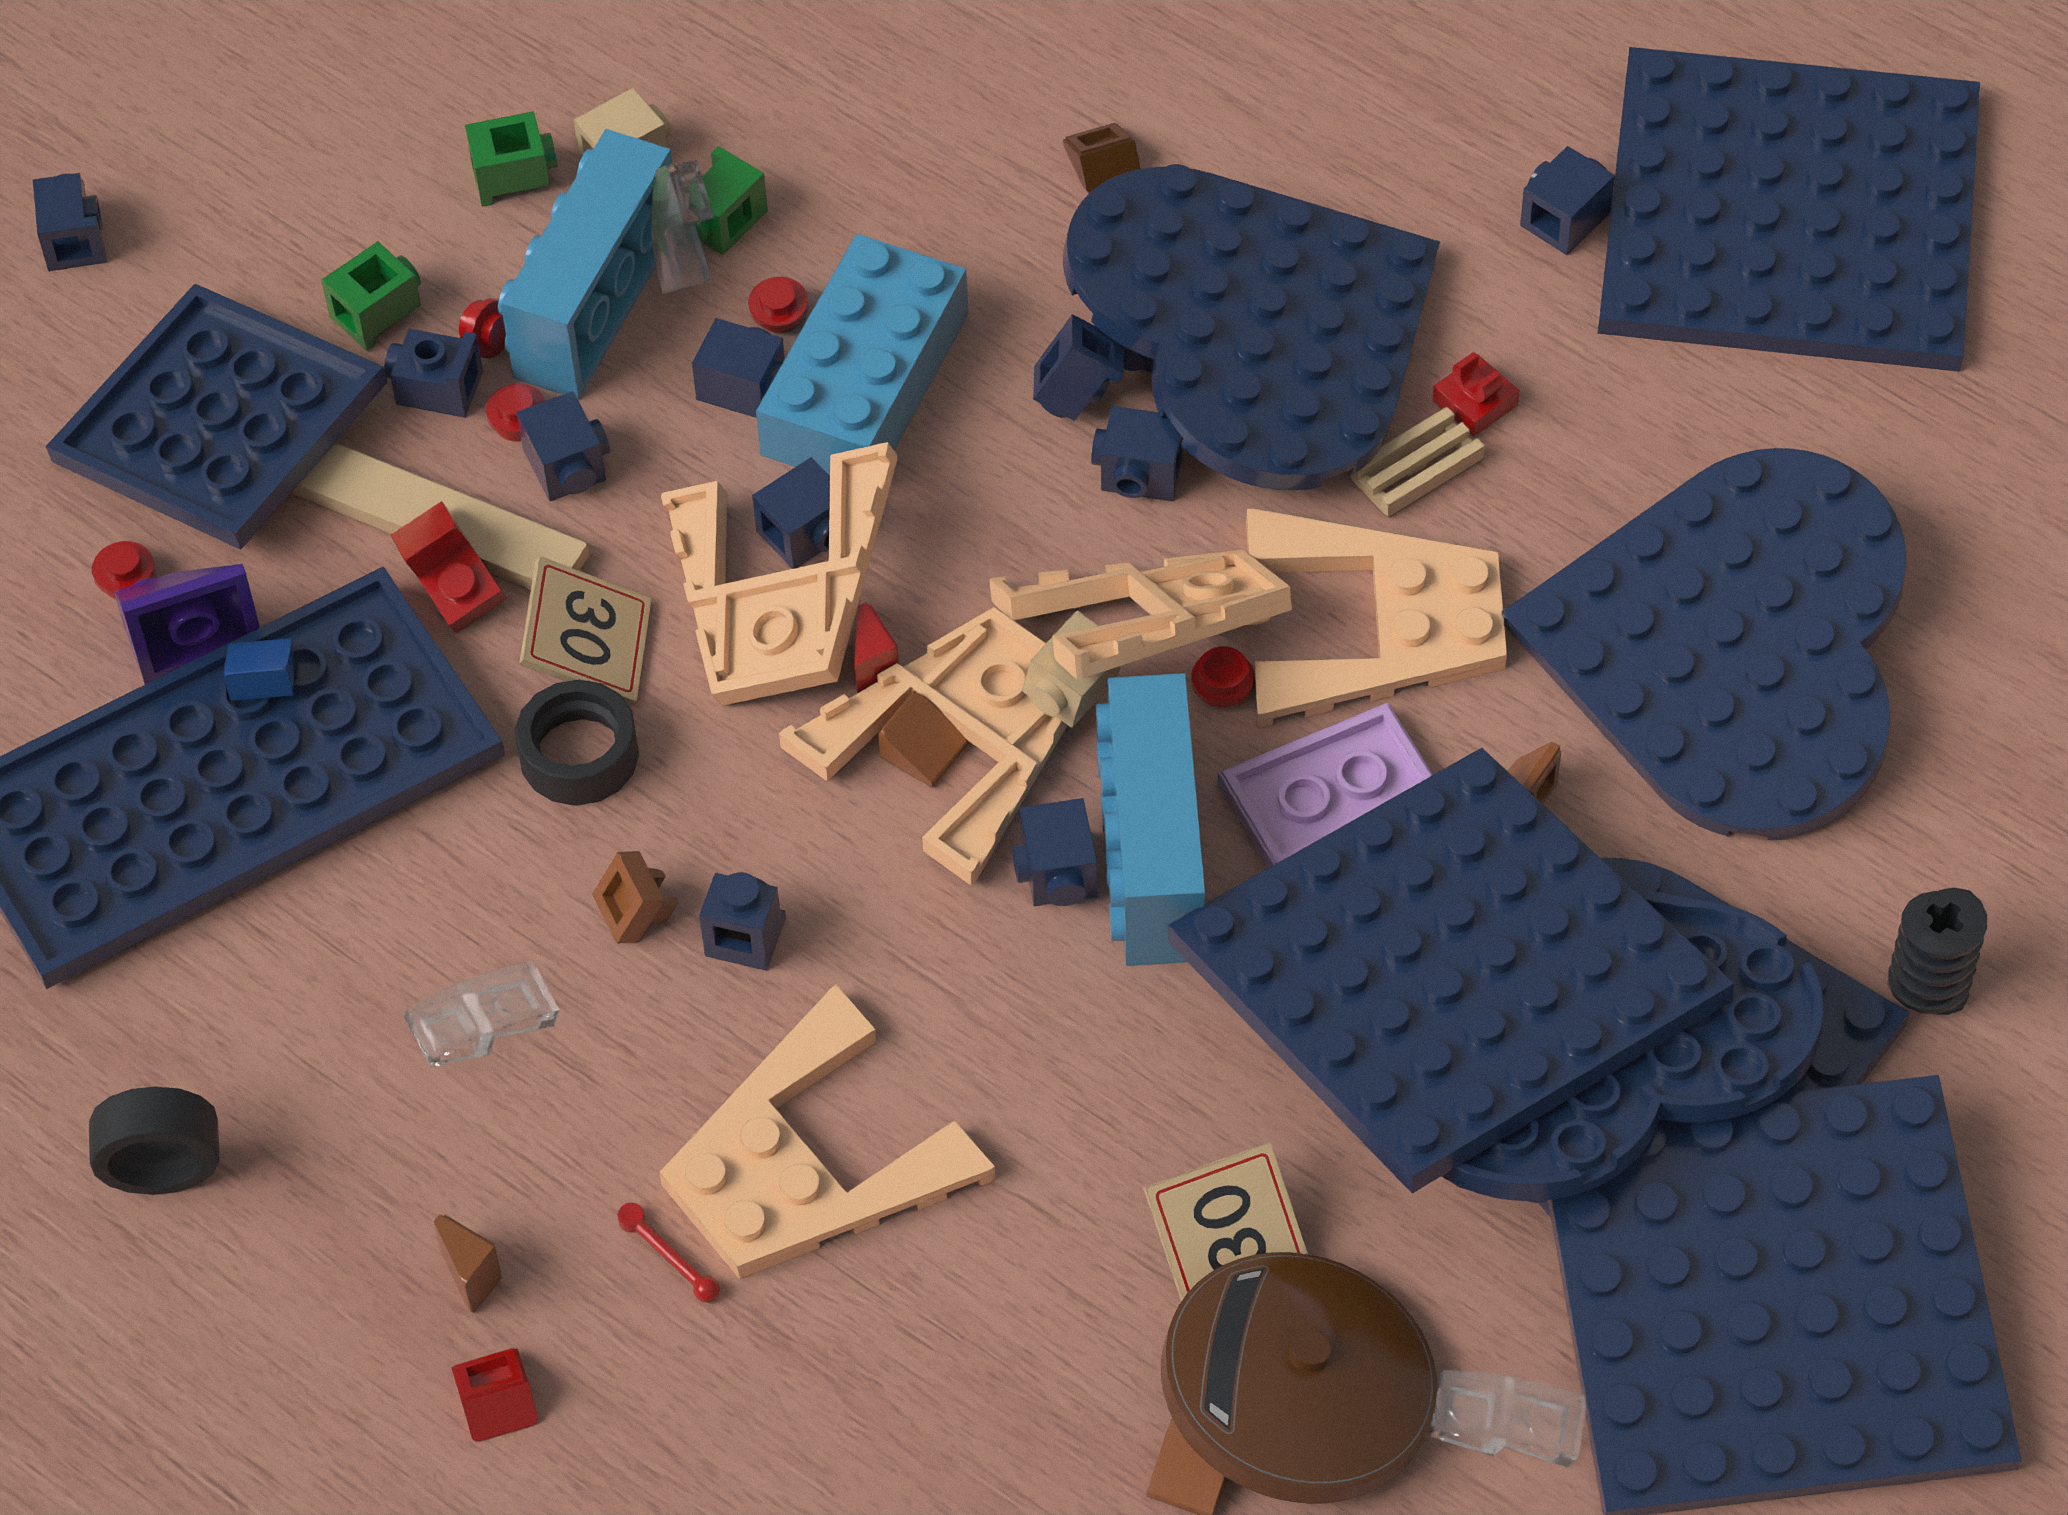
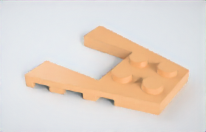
(1185, 602)
(1432, 607)
(790, 624)
(976, 684)
(764, 1191)

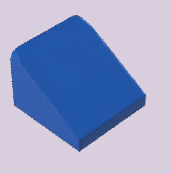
(259, 669)

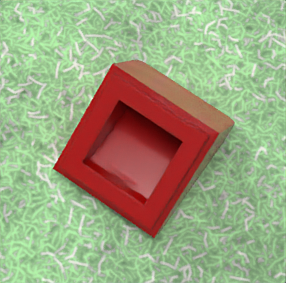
(874, 648)
(495, 1394)

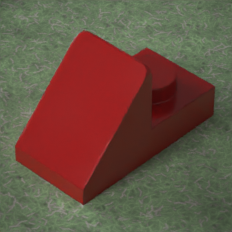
(448, 567)

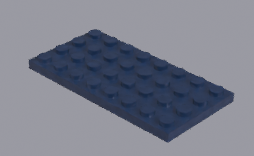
(200, 795)

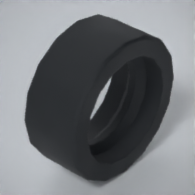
(568, 703)
(153, 1140)

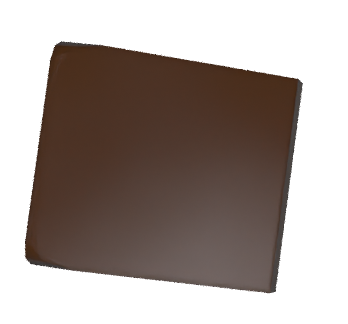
(1101, 154)

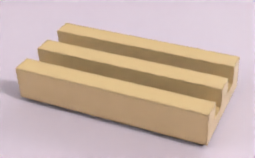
(1410, 454)

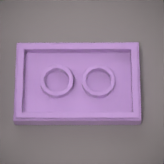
(1322, 781)

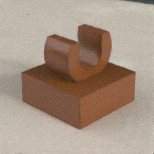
(631, 897)

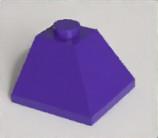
(185, 616)

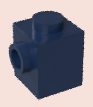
(1566, 199)
(736, 366)
(563, 445)
(1138, 454)
(795, 513)
(1056, 853)

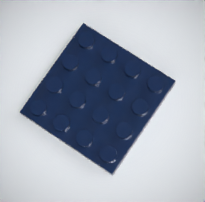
(217, 415)

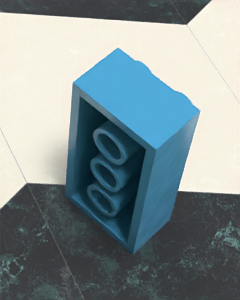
(584, 267)
(863, 354)
(1148, 813)

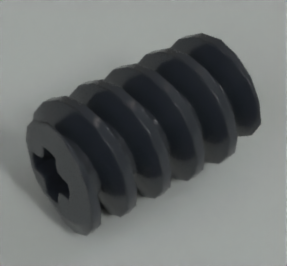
(1937, 951)

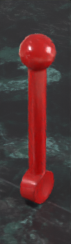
(632, 1219)

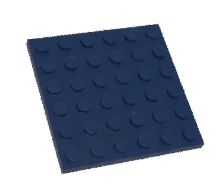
(1792, 209)
(1449, 967)
(1784, 1307)

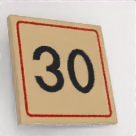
(585, 629)
(1223, 1214)

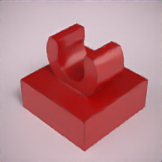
(1476, 393)

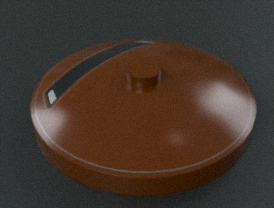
(1298, 1377)

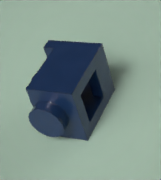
(68, 222)
(1076, 369)
(435, 371)
(745, 906)

